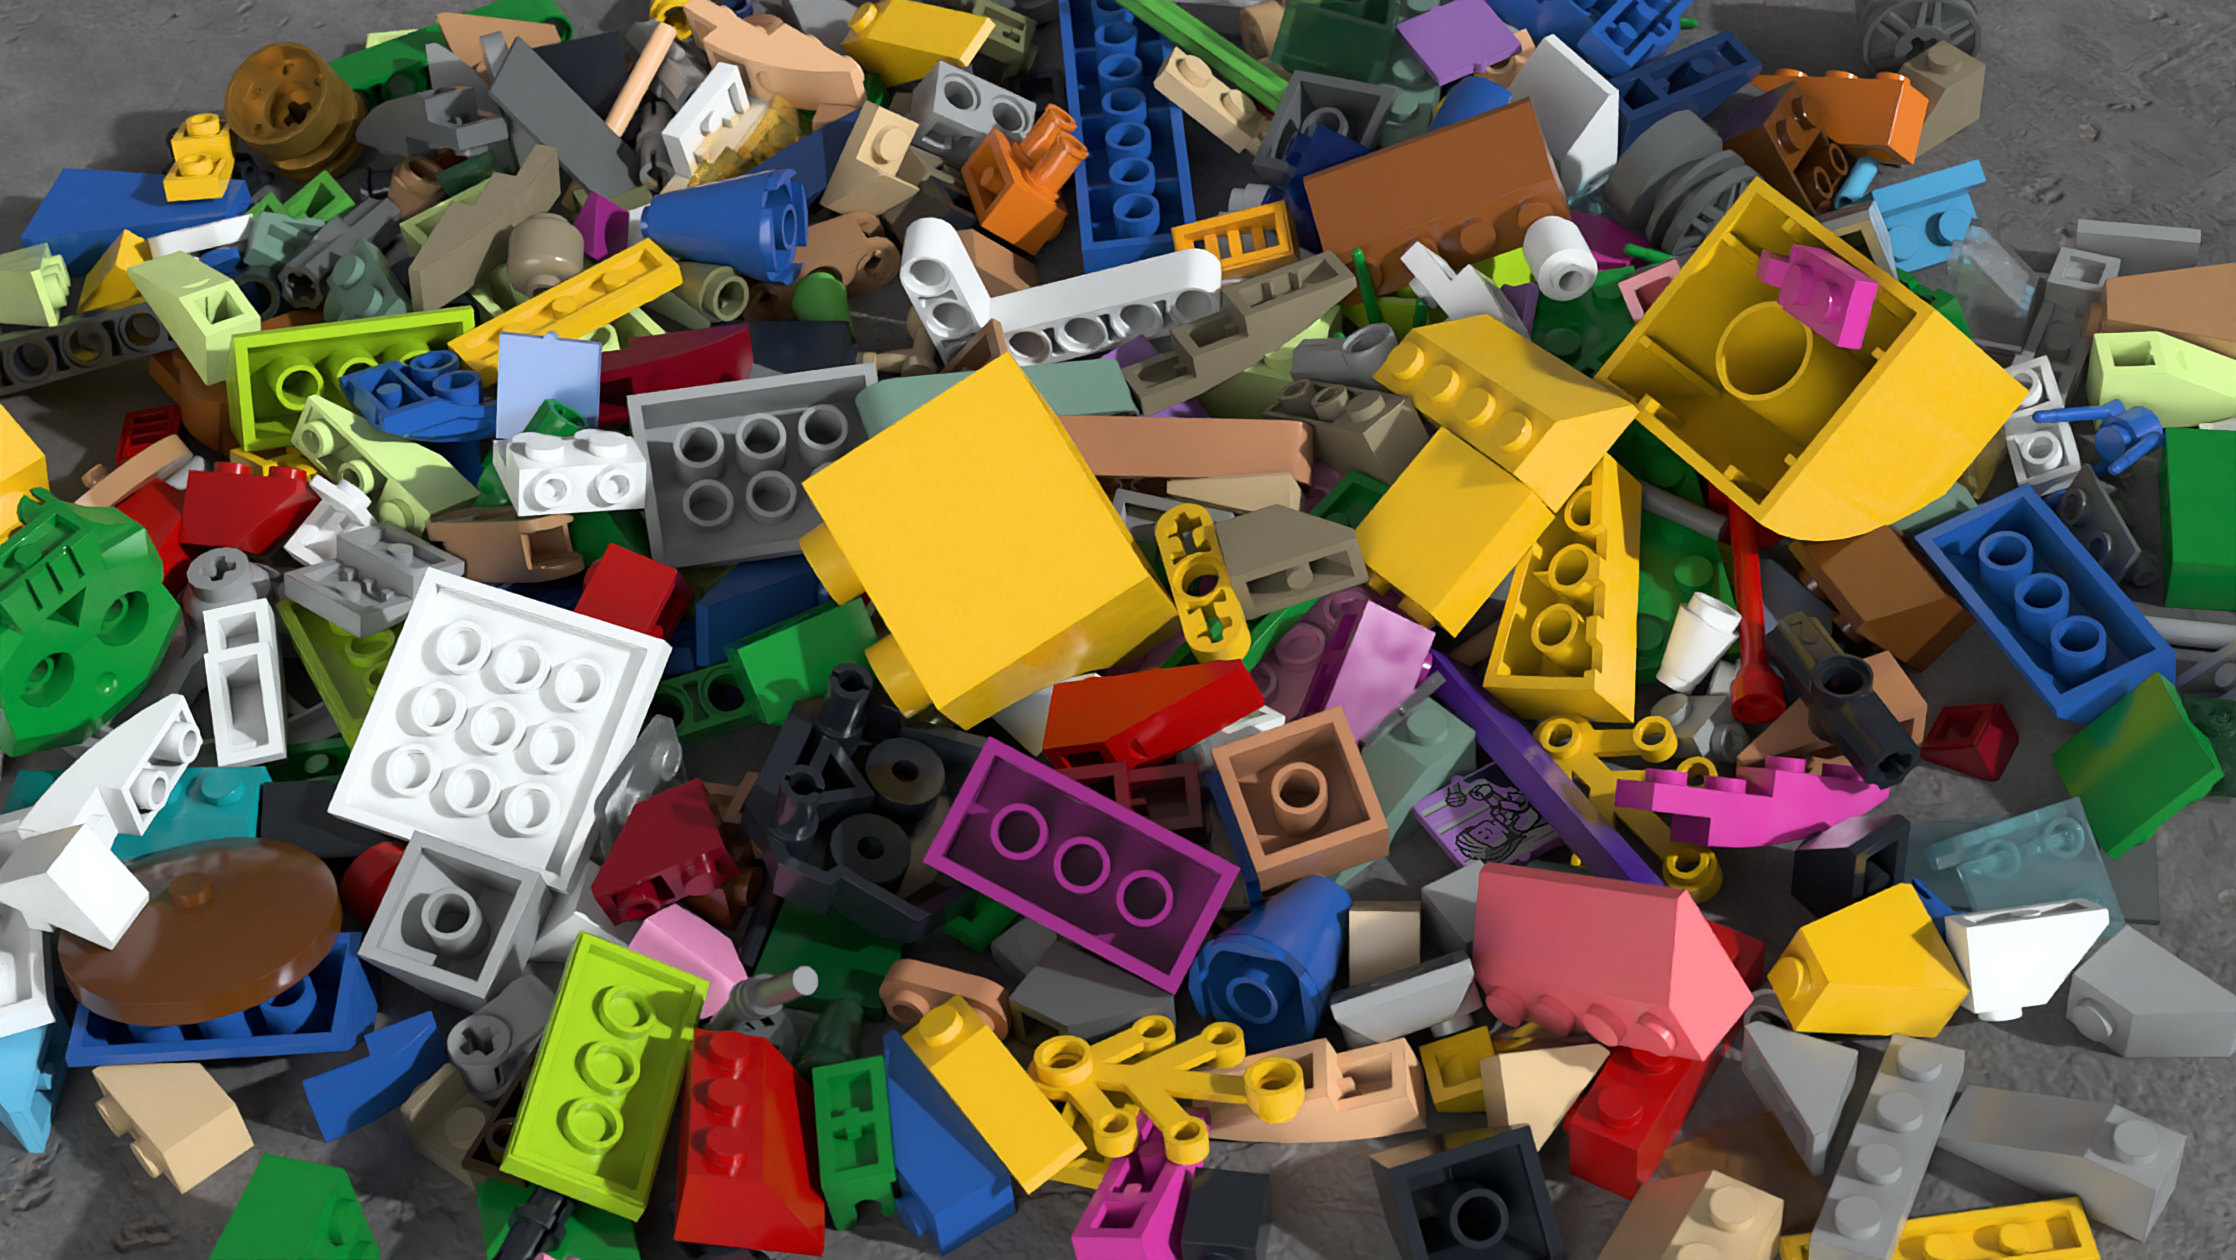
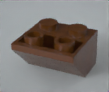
(1787, 147)
(1884, 594)

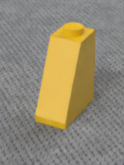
(1870, 971)

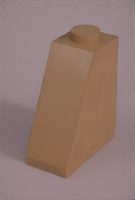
(2181, 303)

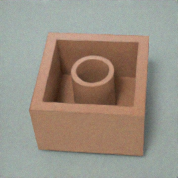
(1303, 800)

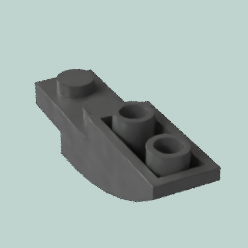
(431, 122)

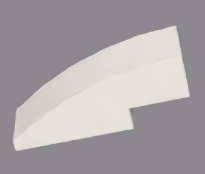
(246, 684)

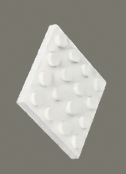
(500, 726)

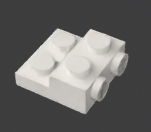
(571, 472)

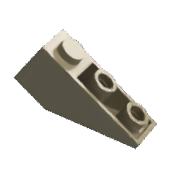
(1354, 427)

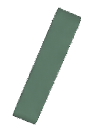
(1068, 387)

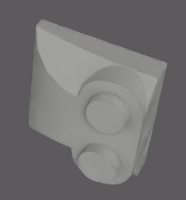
(1418, 997)

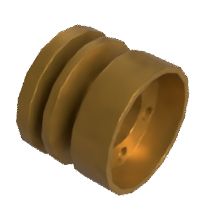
(295, 111)

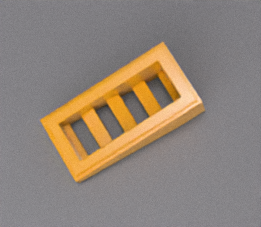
(1232, 225)

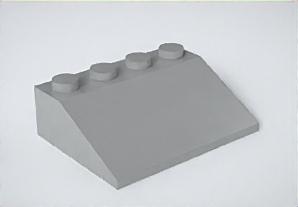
(734, 461)

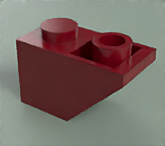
(665, 852)

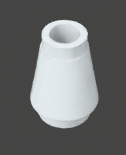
(1697, 641)

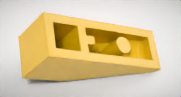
(910, 37)
(994, 1093)

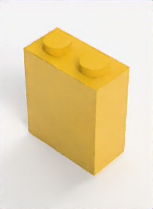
(1449, 533)

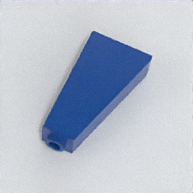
(93, 207)

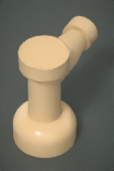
(912, 361)

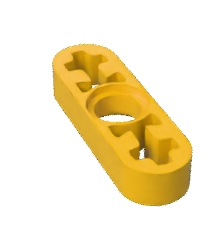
(1185, 568)

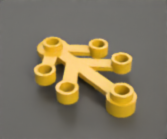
(1581, 760)
(1075, 1072)

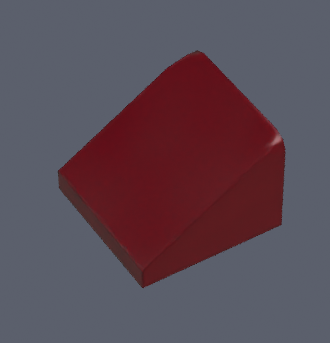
(1972, 740)

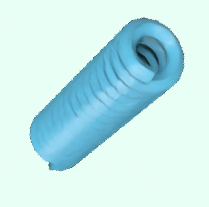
(1856, 182)

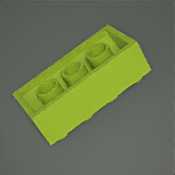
(279, 368)

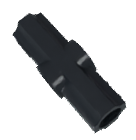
(1841, 700)

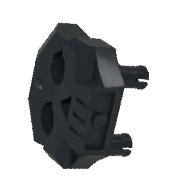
(836, 794)

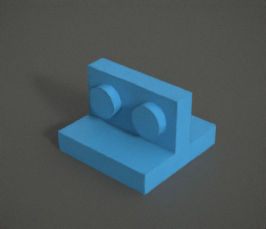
(1928, 214)

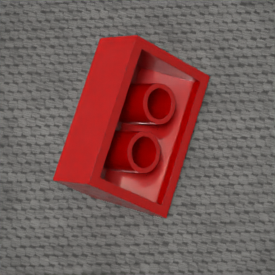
(747, 1149)

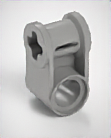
(501, 1037)

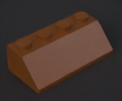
(1454, 190)

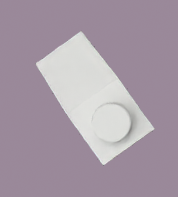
(2021, 952)

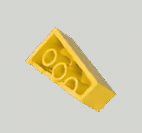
(1575, 608)

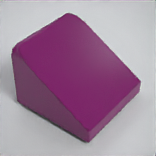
(602, 227)

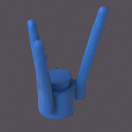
(2120, 439)

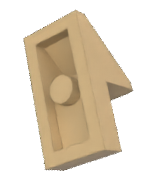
(869, 164)

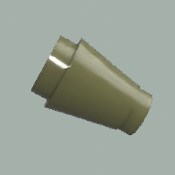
(712, 290)

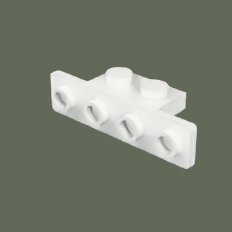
(708, 123)

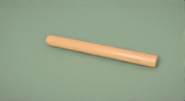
(633, 90)

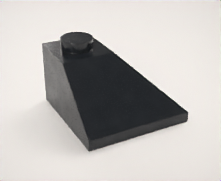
(1468, 1197)

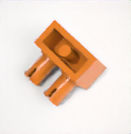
(1020, 181)

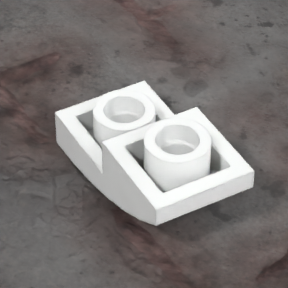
(2040, 452)

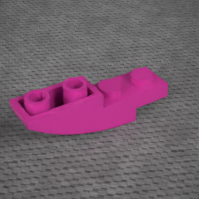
(1756, 806)

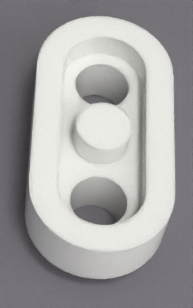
(218, 234)

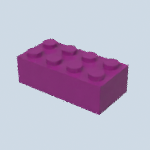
(1081, 865)

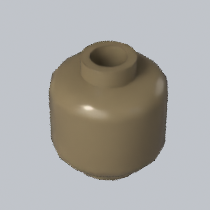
(543, 253)

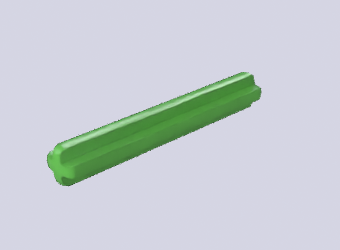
(1211, 48)

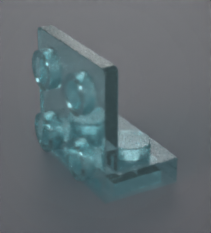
(2030, 862)

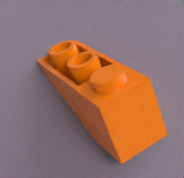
(1861, 114)

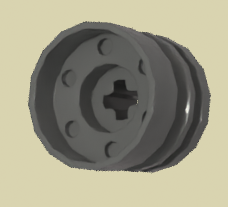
(1902, 29)
(1677, 182)

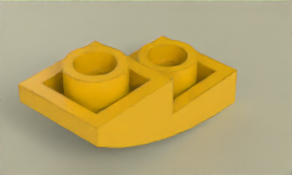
(203, 159)

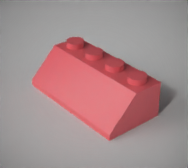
(1603, 959)

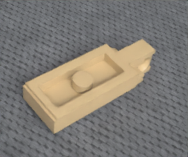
(1205, 98)

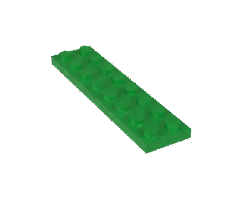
(1672, 557)

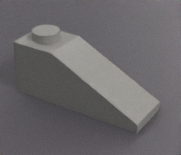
(2068, 1149)

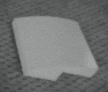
(370, 579)

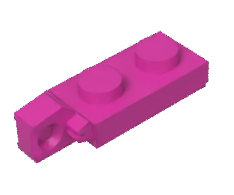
(1821, 292)

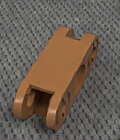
(835, 249)
(507, 546)

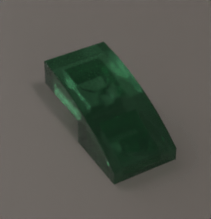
(470, 173)

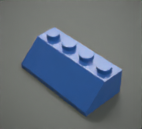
(2047, 604)
(316, 1015)

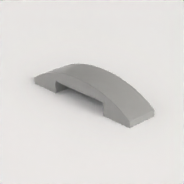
(2056, 331)

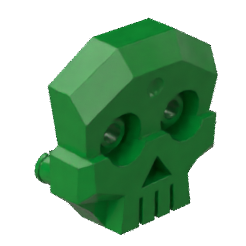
(76, 622)

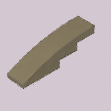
(475, 237)
(1254, 322)

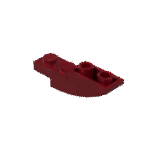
(671, 363)

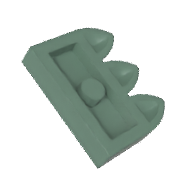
(364, 287)

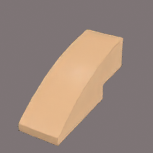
(1346, 1096)

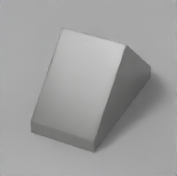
(1804, 1085)

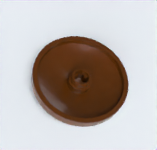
(217, 936)

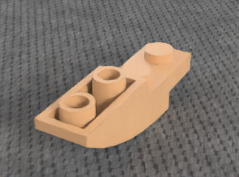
(778, 62)

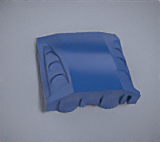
(423, 400)

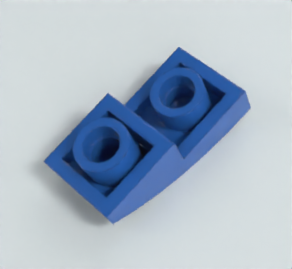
(377, 1084)

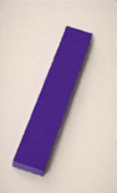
(1538, 775)

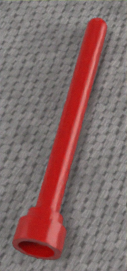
(1756, 691)

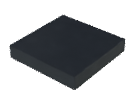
(593, 70)

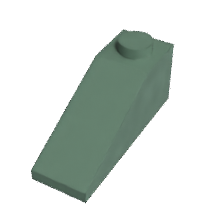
(1413, 763)

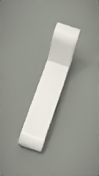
(1056, 318)

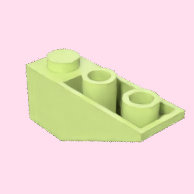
(32, 286)
(196, 309)
(2165, 375)
(393, 472)

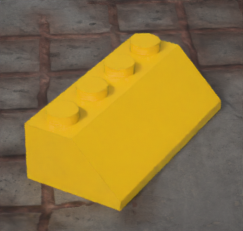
(1508, 401)

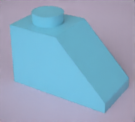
(32, 1080)

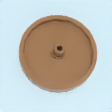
(156, 461)

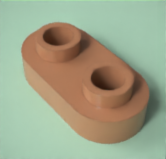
(918, 986)

